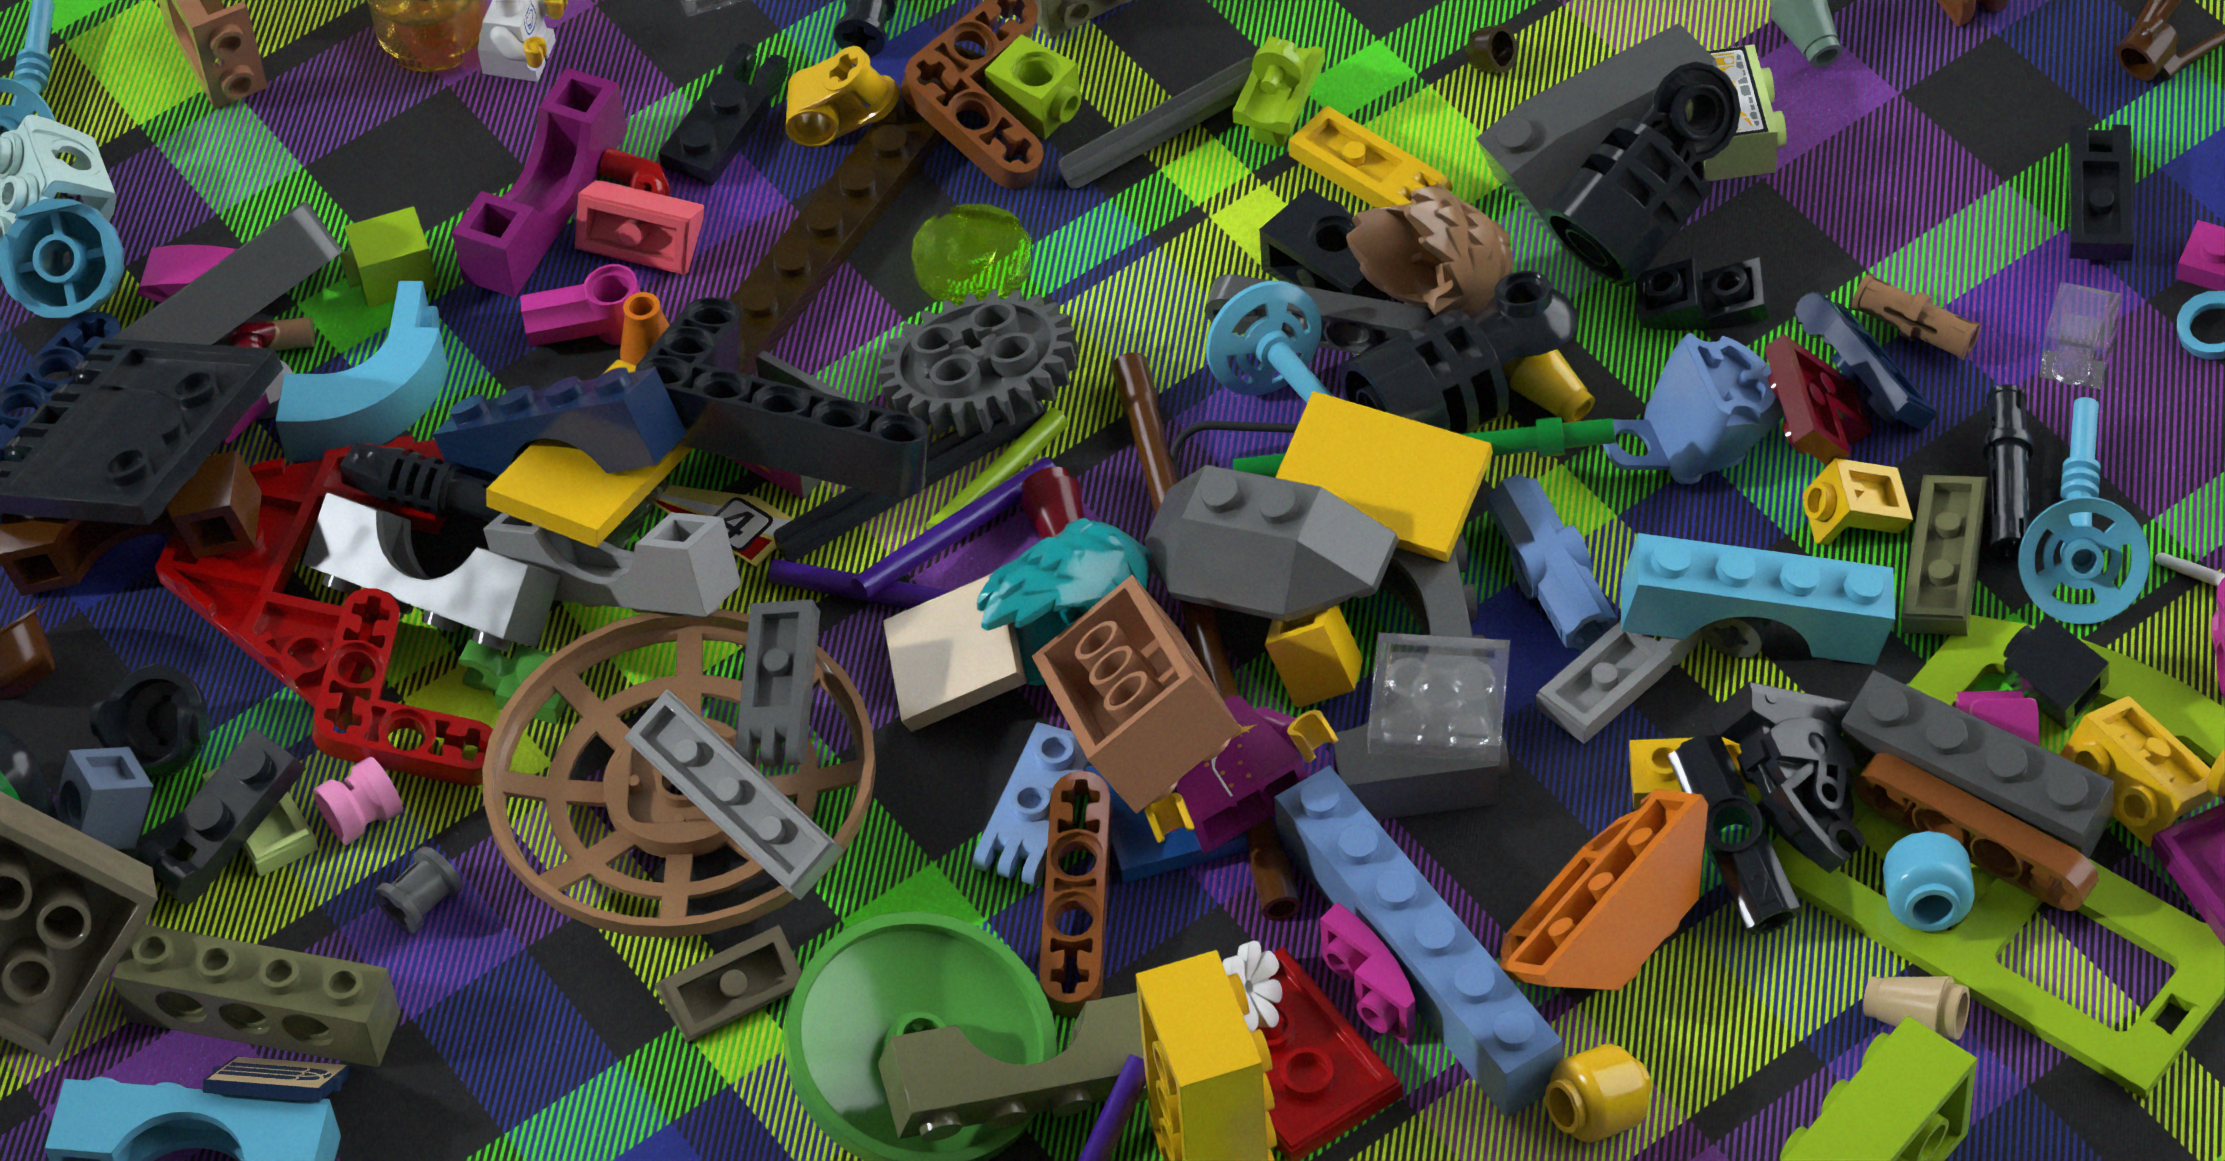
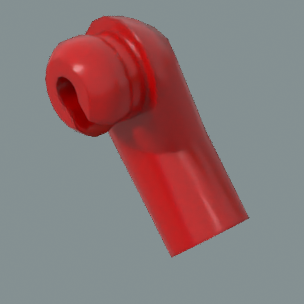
(635, 171)

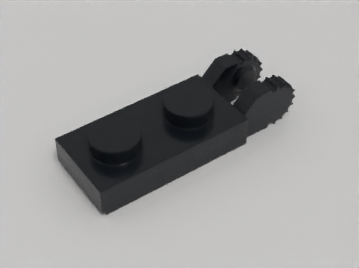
(724, 116)

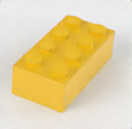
(1204, 1064)

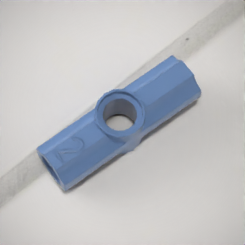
(1550, 562)

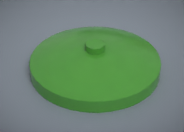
(900, 979)

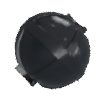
(157, 716)

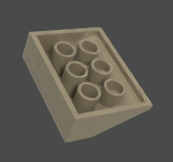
(62, 923)

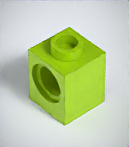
(1035, 85)

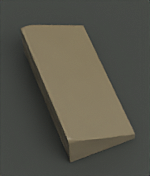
(730, 984)

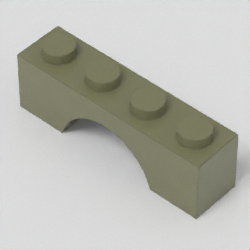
(945, 1083)

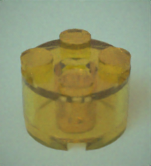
(427, 32)

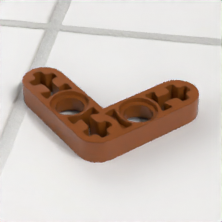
(960, 89)

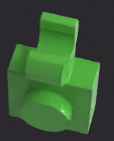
(493, 671)

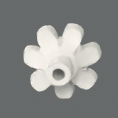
(1254, 972)

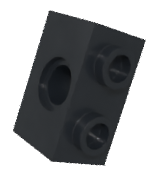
(1310, 247)

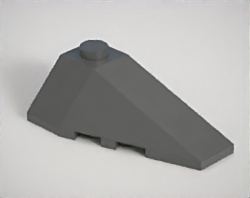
(1557, 130)

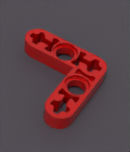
(376, 719)

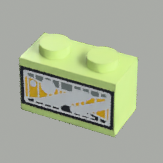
(1759, 128)

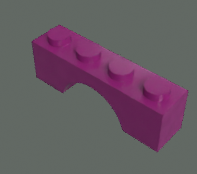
(509, 235)

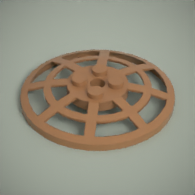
(636, 791)

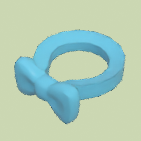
(2188, 312)

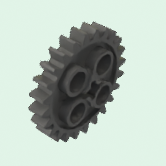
(979, 361)

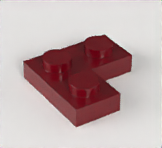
(1817, 400)

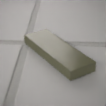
(1944, 555)

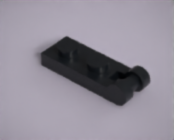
(2100, 192)
(221, 817)

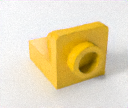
(1856, 497)

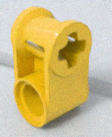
(833, 98)

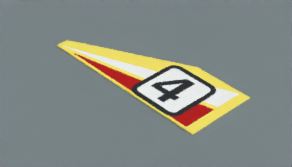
(747, 518)

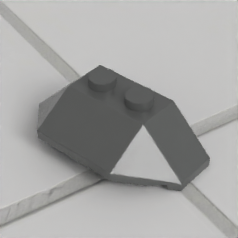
(1265, 545)

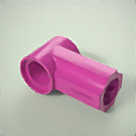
(581, 308)

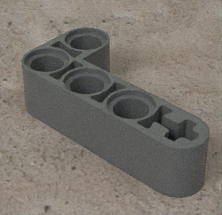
(240, 282)

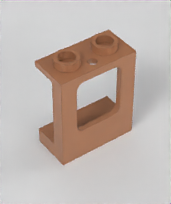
(211, 32)

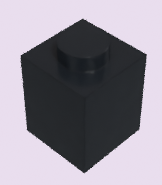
(2055, 670)

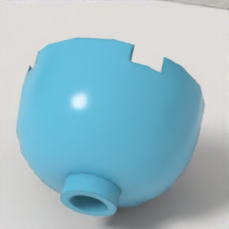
(38, 256)

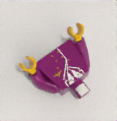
(1239, 785)

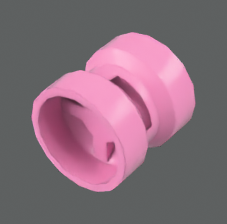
(358, 800)

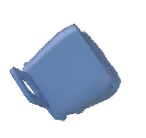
(1702, 412)

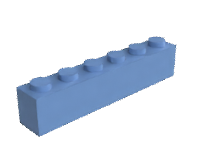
(1450, 973)

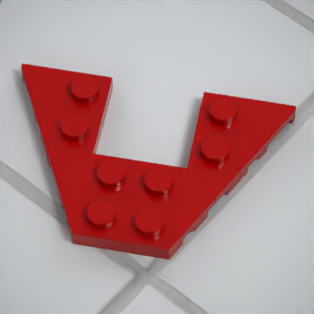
(245, 587)

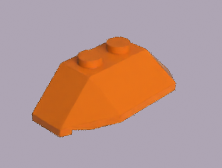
(1613, 899)

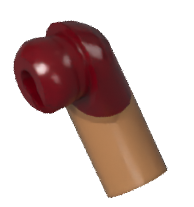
(275, 334)

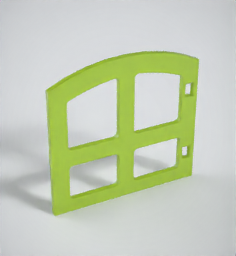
(1970, 950)

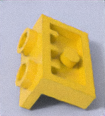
(2150, 767)

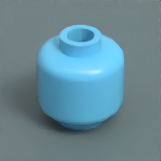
(1928, 881)

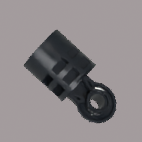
(1640, 178)
(1451, 365)

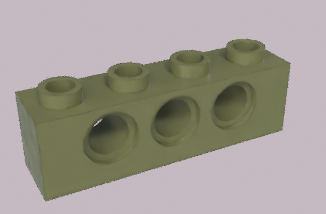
(257, 995)

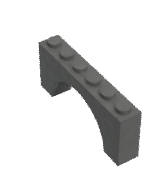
(1422, 785)

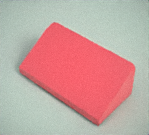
(638, 226)

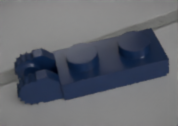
(1864, 359)

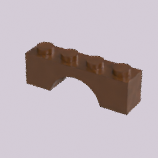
(210, 513)

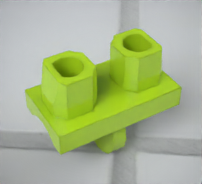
(1277, 89)

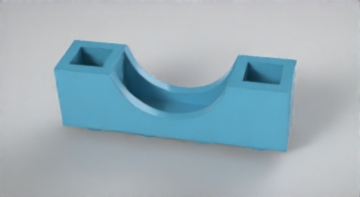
(1686, 584)
(145, 1122)

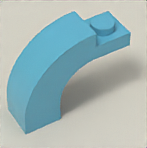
(371, 399)

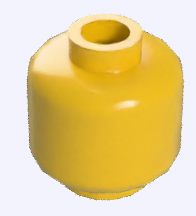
(1598, 1093)

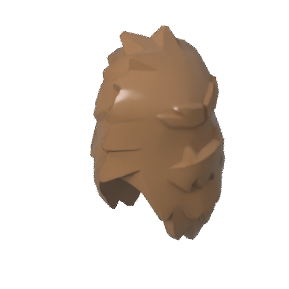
(1432, 251)

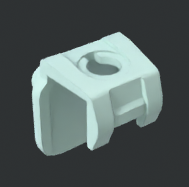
(33, 173)

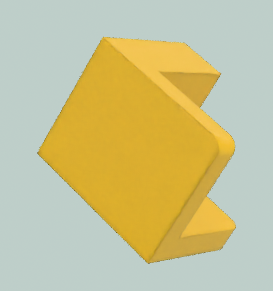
(1315, 656)

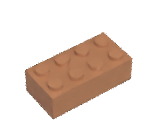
(1135, 695)

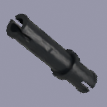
(2007, 455)

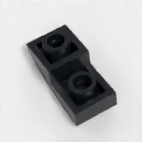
(1686, 299)

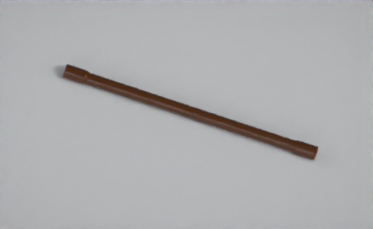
(1140, 402)

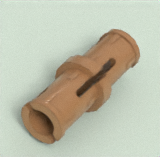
(1916, 316)

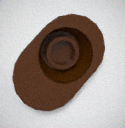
(24, 654)

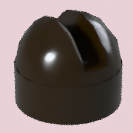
(1492, 49)

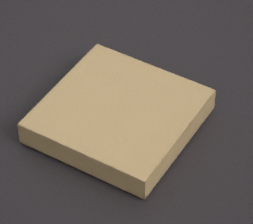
(946, 658)

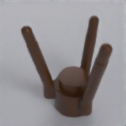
(2153, 42)

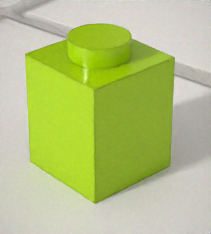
(387, 252)

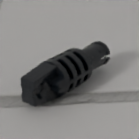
(416, 481)

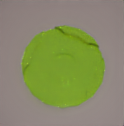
(971, 253)

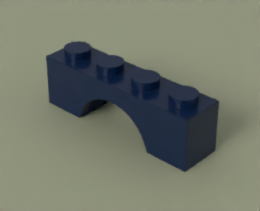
(614, 419)

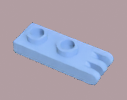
(1022, 814)

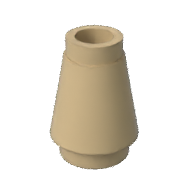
(1929, 1000)

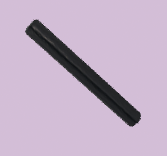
(858, 506)

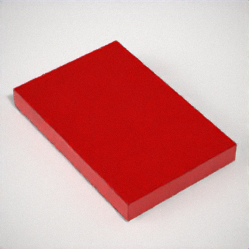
(1321, 1067)

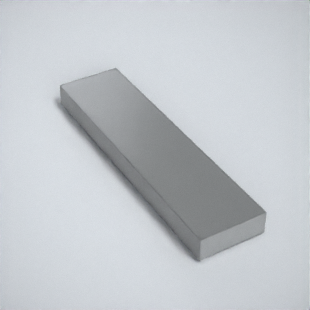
(734, 794)

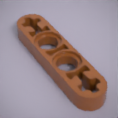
(1988, 834)
(1071, 892)

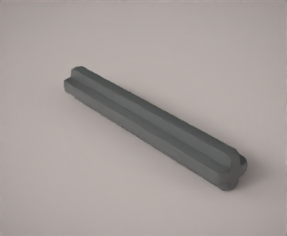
(1155, 126)

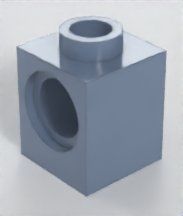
(104, 795)

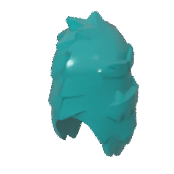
(1059, 583)

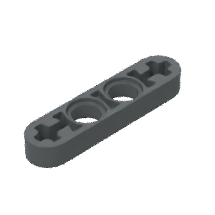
(1379, 318)

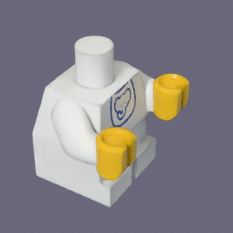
(516, 37)

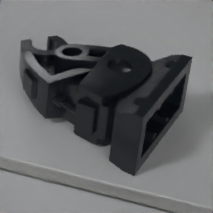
(1799, 765)

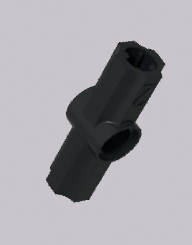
(1749, 867)

